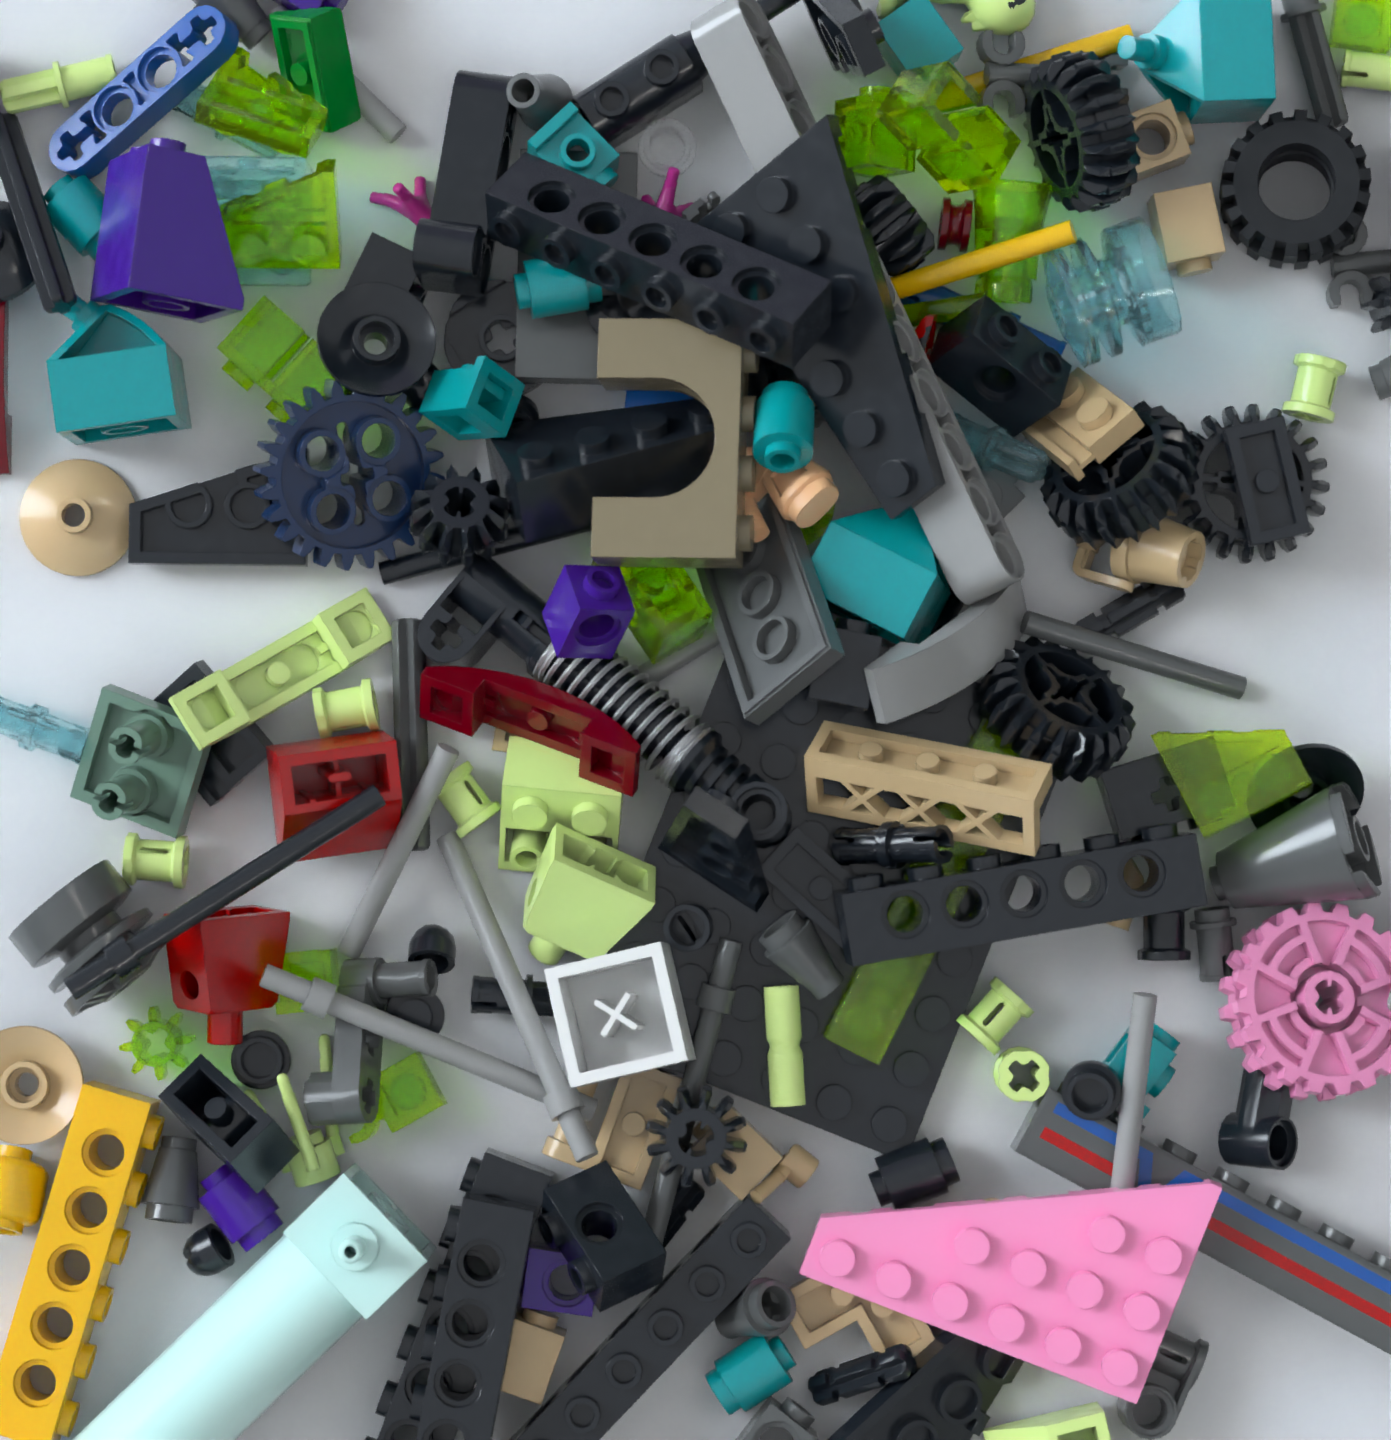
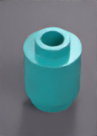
(76, 212)
(552, 290)
(784, 427)
(751, 1373)

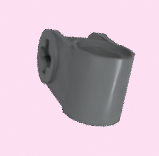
(1170, 1382)

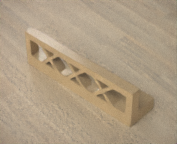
(923, 775)

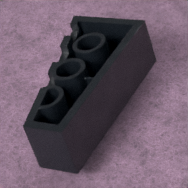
(562, 462)

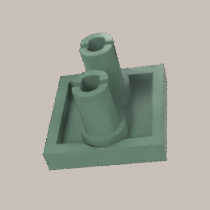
(139, 763)

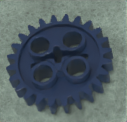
(299, 487)

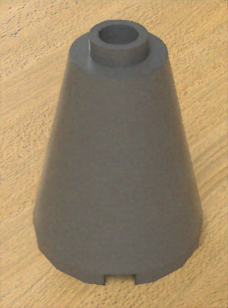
(1301, 857)

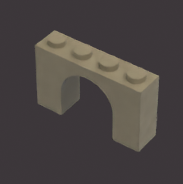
(707, 519)

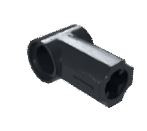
(1260, 1128)

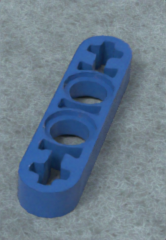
(138, 84)

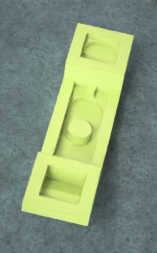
(282, 670)

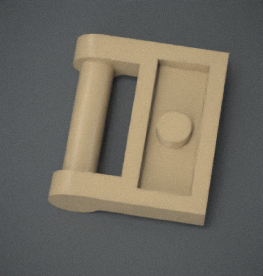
(623, 1131)

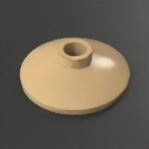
(101, 536)
(59, 1075)

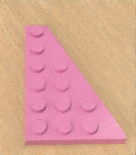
(1048, 1279)

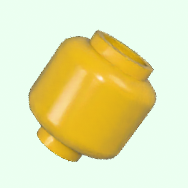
(21, 1189)

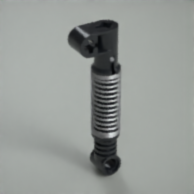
(516, 619)

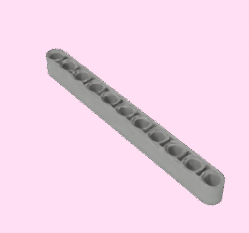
(768, 117)

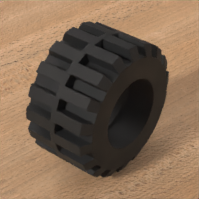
(1306, 142)

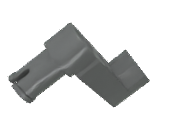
(353, 1086)

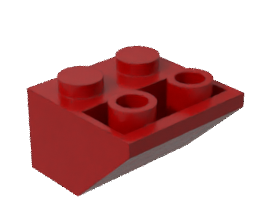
(326, 772)

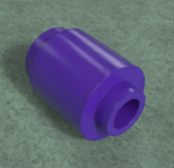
(238, 1208)

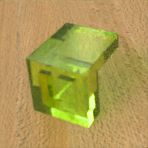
(307, 964)

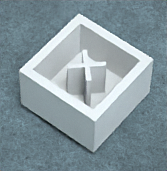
(619, 1014)

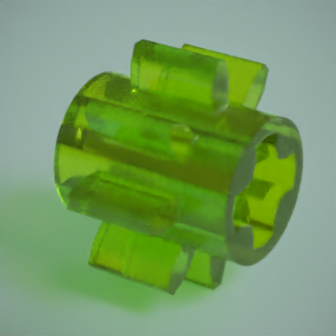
(141, 1043)

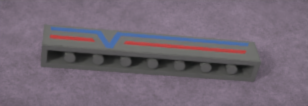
(1242, 1232)

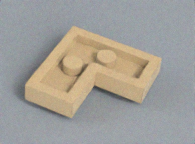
(825, 1310)

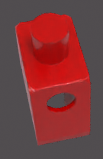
(221, 963)

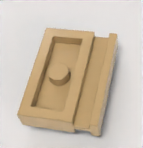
(1085, 425)

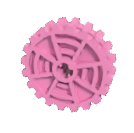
(1275, 997)

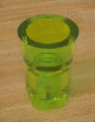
(1003, 214)

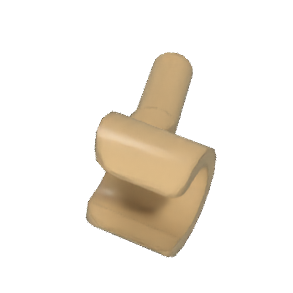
(794, 1167)

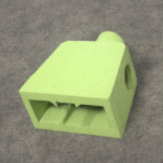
(584, 896)

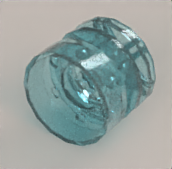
(1117, 290)

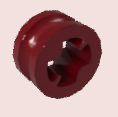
(955, 224)

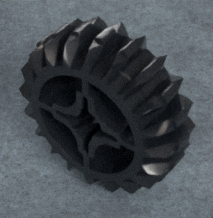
(1081, 131)
(1218, 484)
(1130, 487)
(1057, 709)

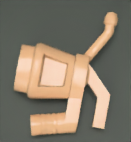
(798, 495)

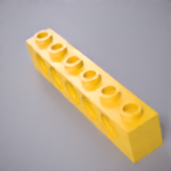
(98, 1112)

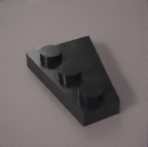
(847, 35)
(209, 526)
(718, 846)

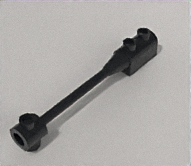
(650, 84)

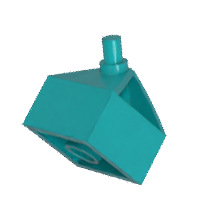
(1210, 59)
(115, 378)
(882, 574)

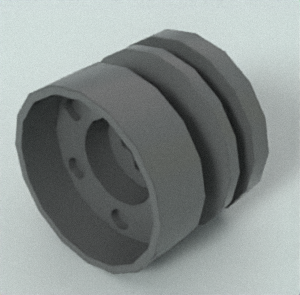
(77, 927)

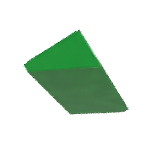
(317, 60)

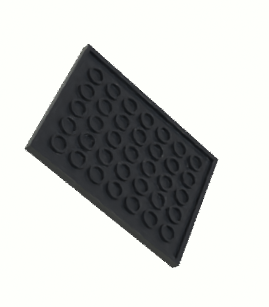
(843, 1091)

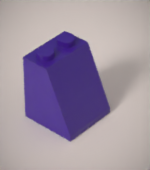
(164, 237)

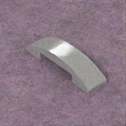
(947, 661)

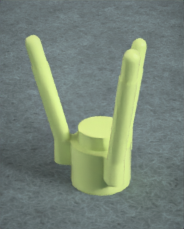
(317, 1153)

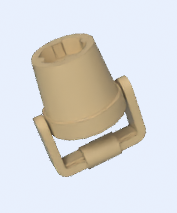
(1161, 557)

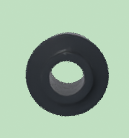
(914, 1174)

